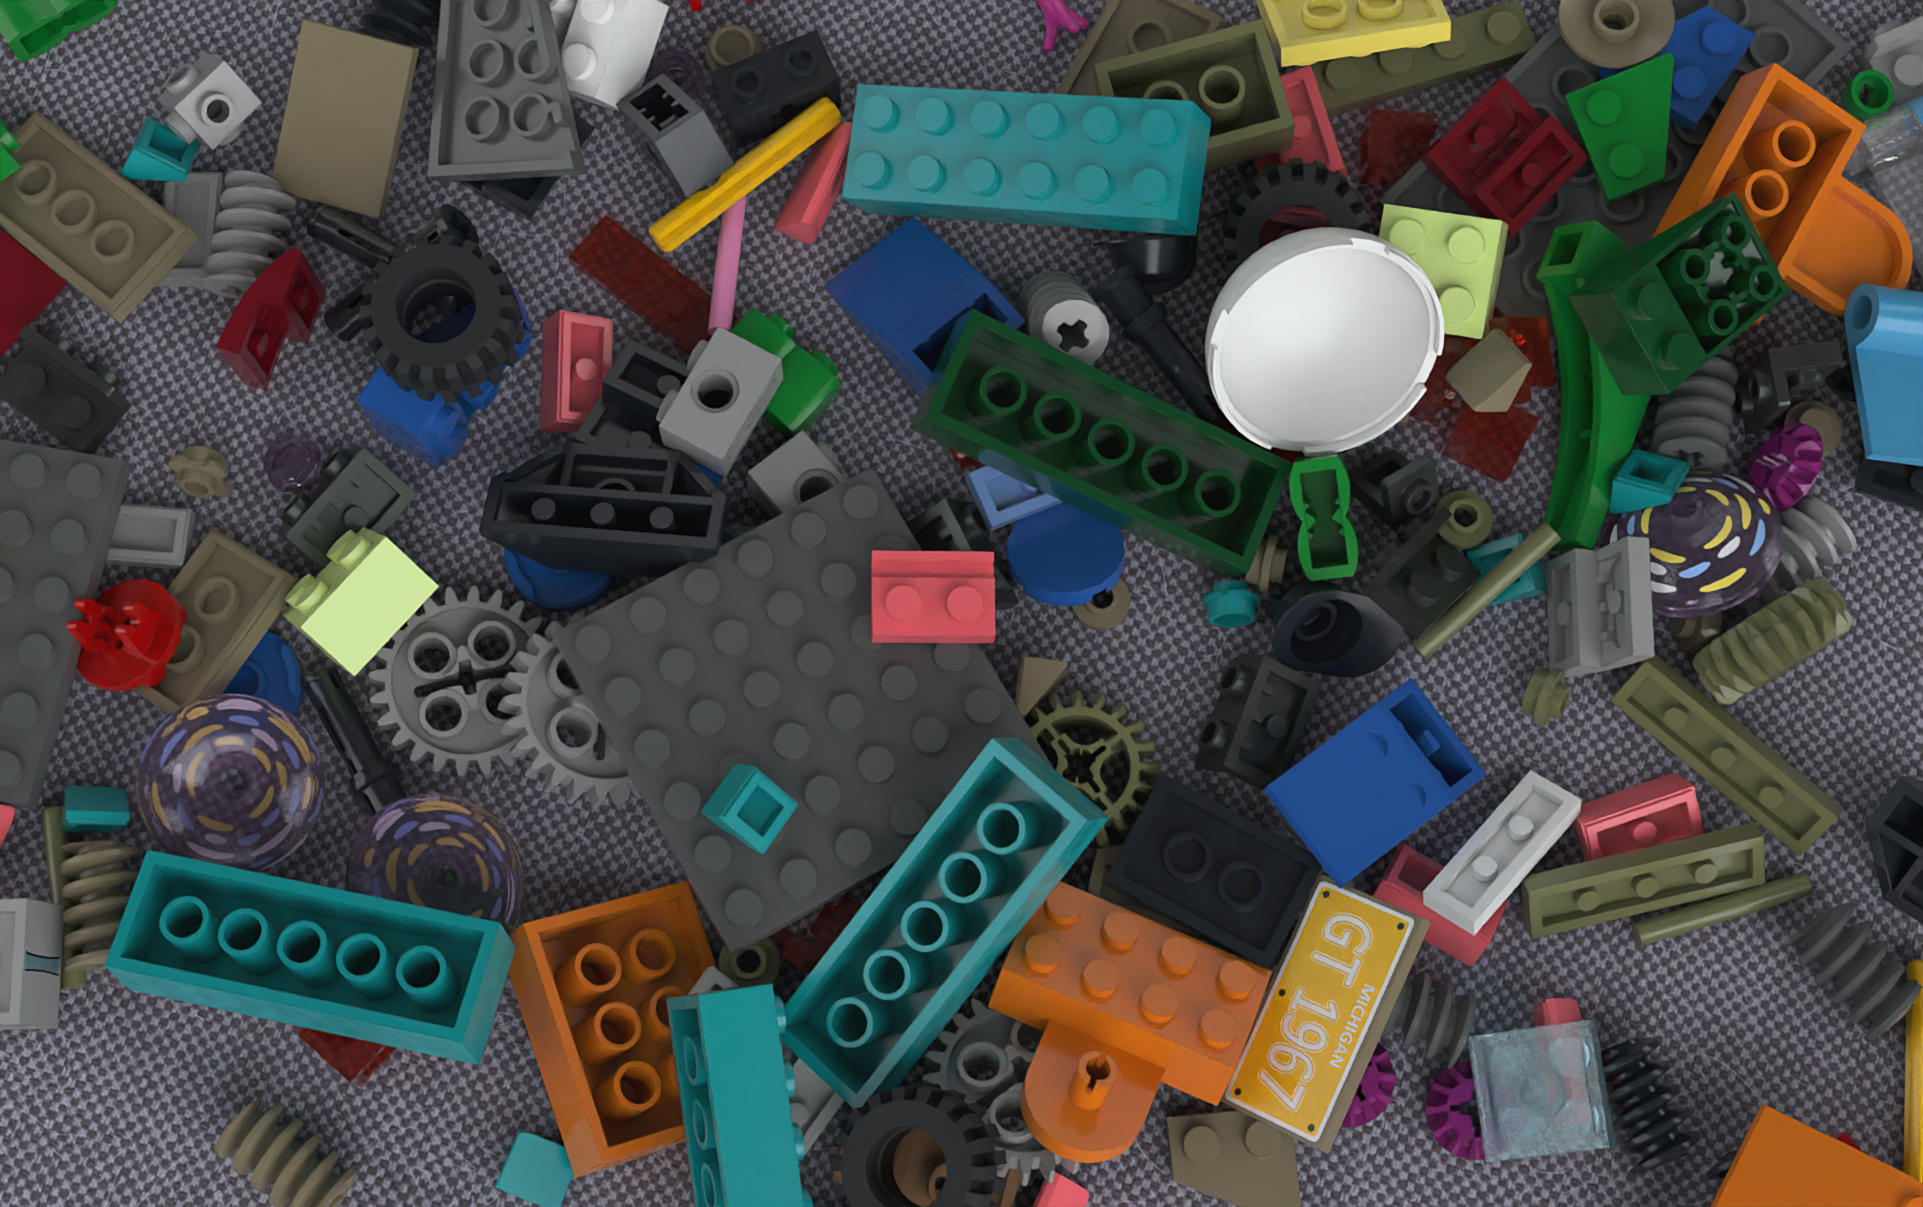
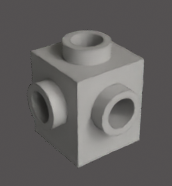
(207, 102)

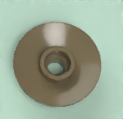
(1644, 31)

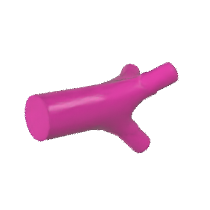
(1059, 14)

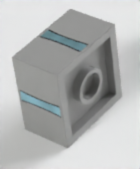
(30, 963)

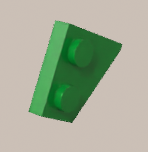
(1626, 126)

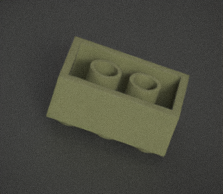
(1226, 75)

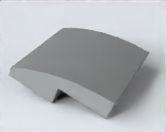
(1600, 607)

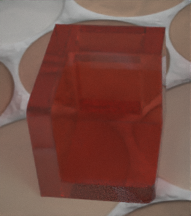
(1393, 143)
(1490, 440)
(351, 1057)

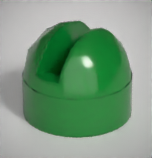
(1876, 100)

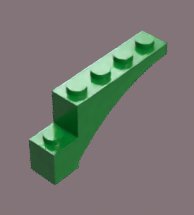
(1595, 413)

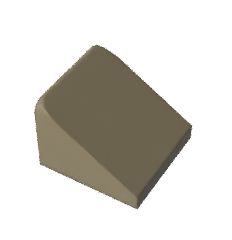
(1490, 373)
(1036, 681)

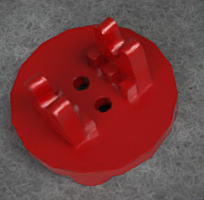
(127, 635)

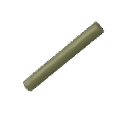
(1487, 589)
(53, 838)
(1721, 909)

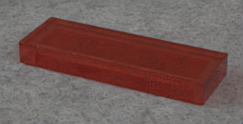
(645, 284)

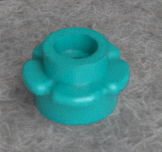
(1231, 604)

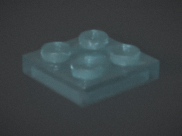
(1541, 1091)

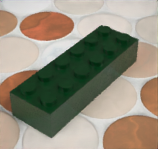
(1101, 445)

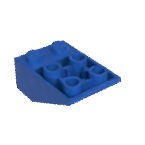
(911, 295)
(425, 427)
(1375, 782)

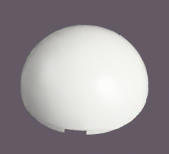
(1322, 340)

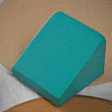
(158, 155)
(1646, 481)
(1487, 556)
(749, 807)
(95, 809)
(536, 1171)

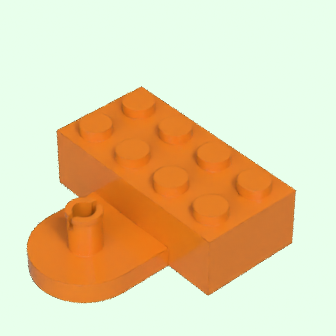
(1785, 161)
(1118, 1016)

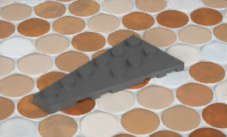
(500, 95)

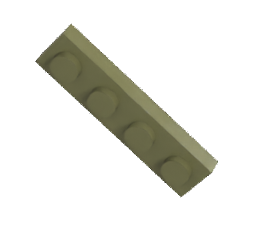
(1477, 45)
(1727, 754)
(1643, 880)

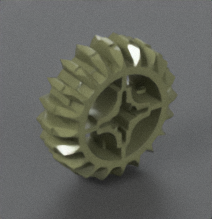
(1772, 641)
(1118, 740)

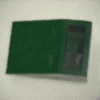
(1679, 298)

